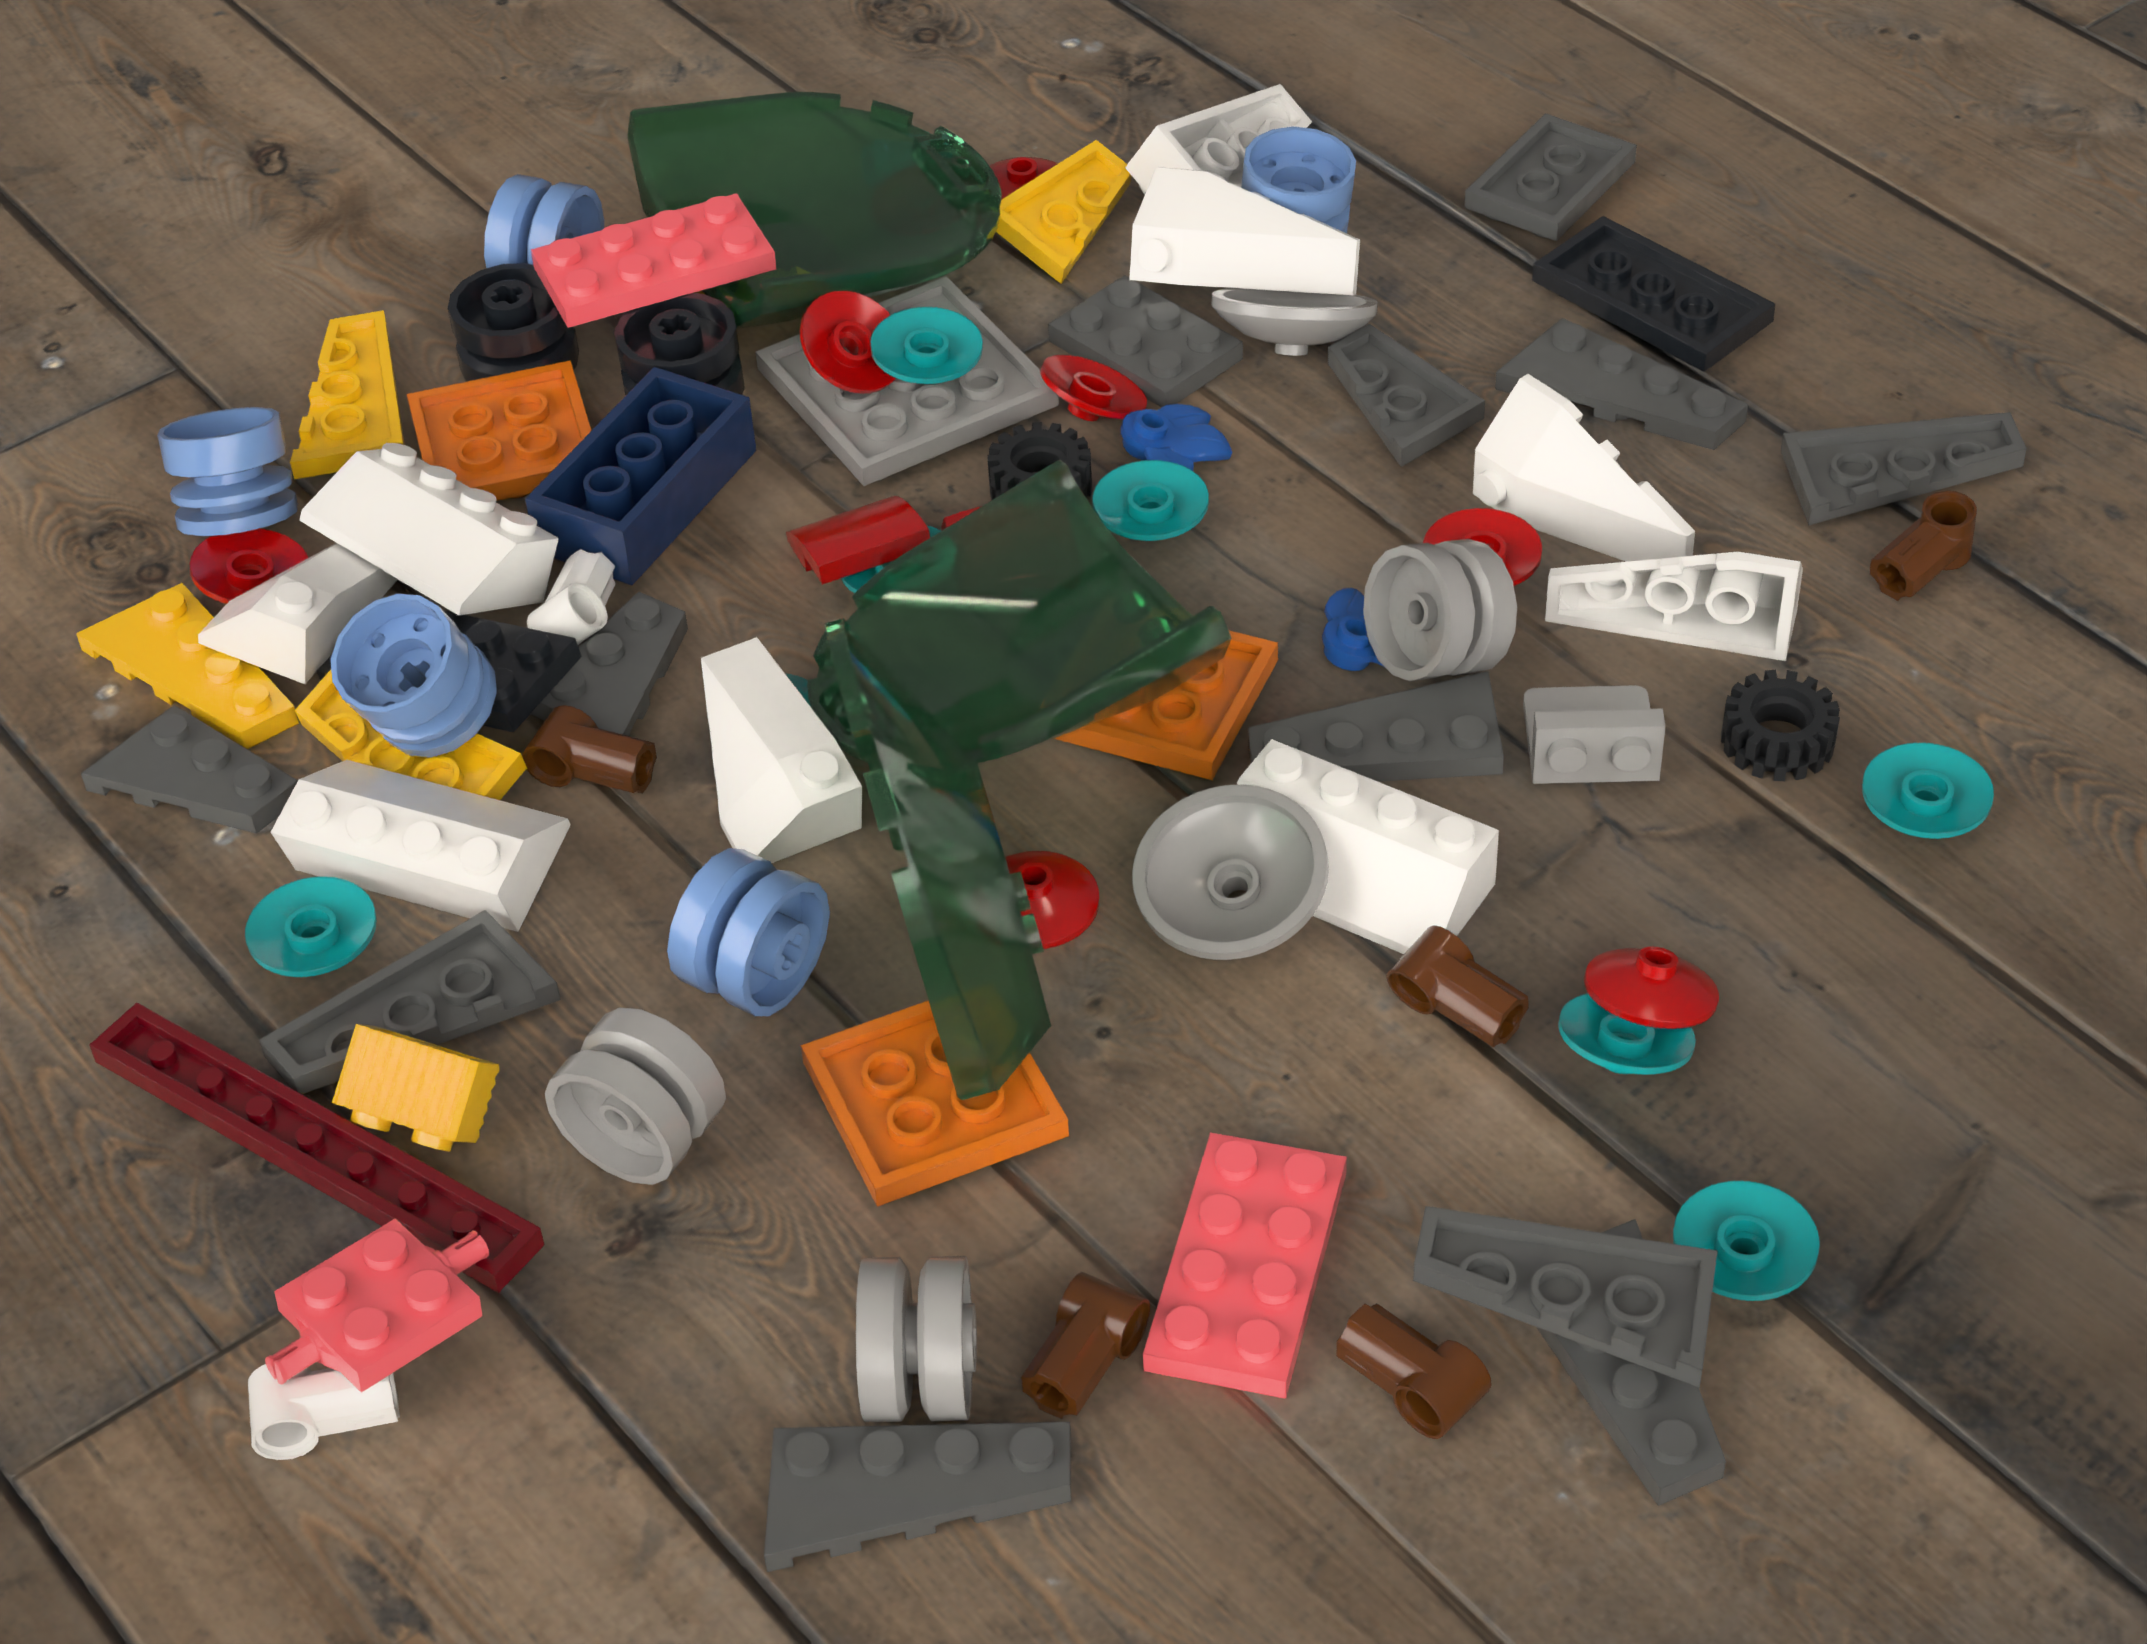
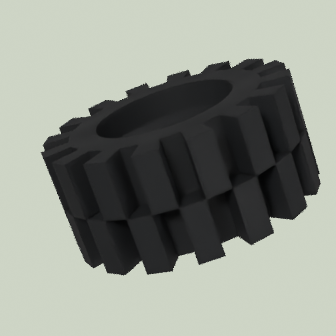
(1033, 450)
(1780, 701)

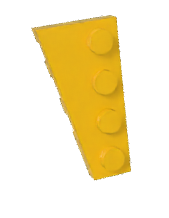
(353, 398)
(162, 648)
(475, 767)

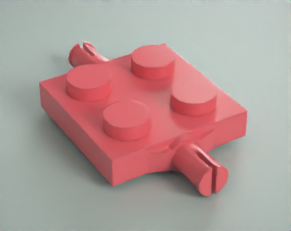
(377, 1305)

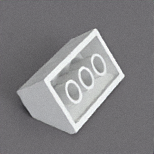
(434, 531)
(419, 841)
(1389, 854)

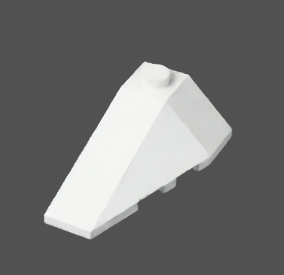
(1216, 136)
(1219, 235)
(1568, 485)
(1698, 600)
(298, 614)
(773, 758)

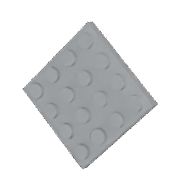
(908, 420)

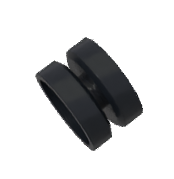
(507, 323)
(683, 336)

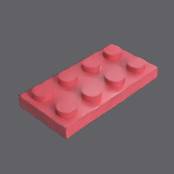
(653, 259)
(1246, 1265)

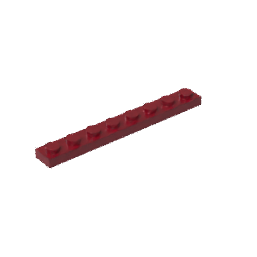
(313, 1142)

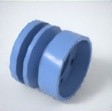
(1303, 173)
(228, 479)
(413, 675)

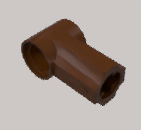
(1931, 544)
(575, 747)
(1444, 977)
(1090, 1331)
(1427, 1381)

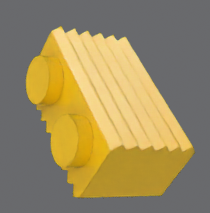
(415, 1086)

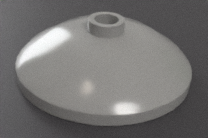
(1293, 318)
(1224, 844)

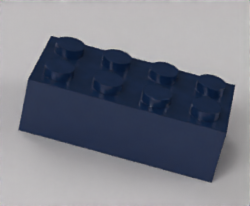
(645, 471)

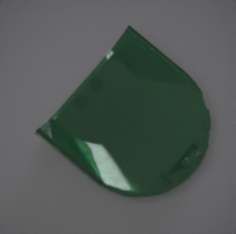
(832, 187)
(1023, 625)
(957, 886)

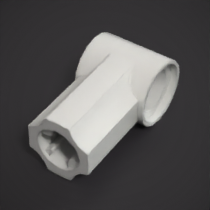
(577, 598)
(312, 1405)

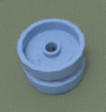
(535, 214)
(748, 931)

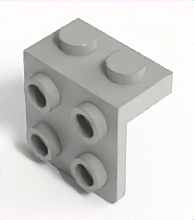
(1593, 734)

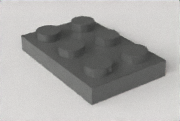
(1550, 177)
(1146, 340)

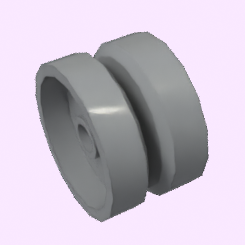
(1439, 609)
(635, 1095)
(912, 1338)

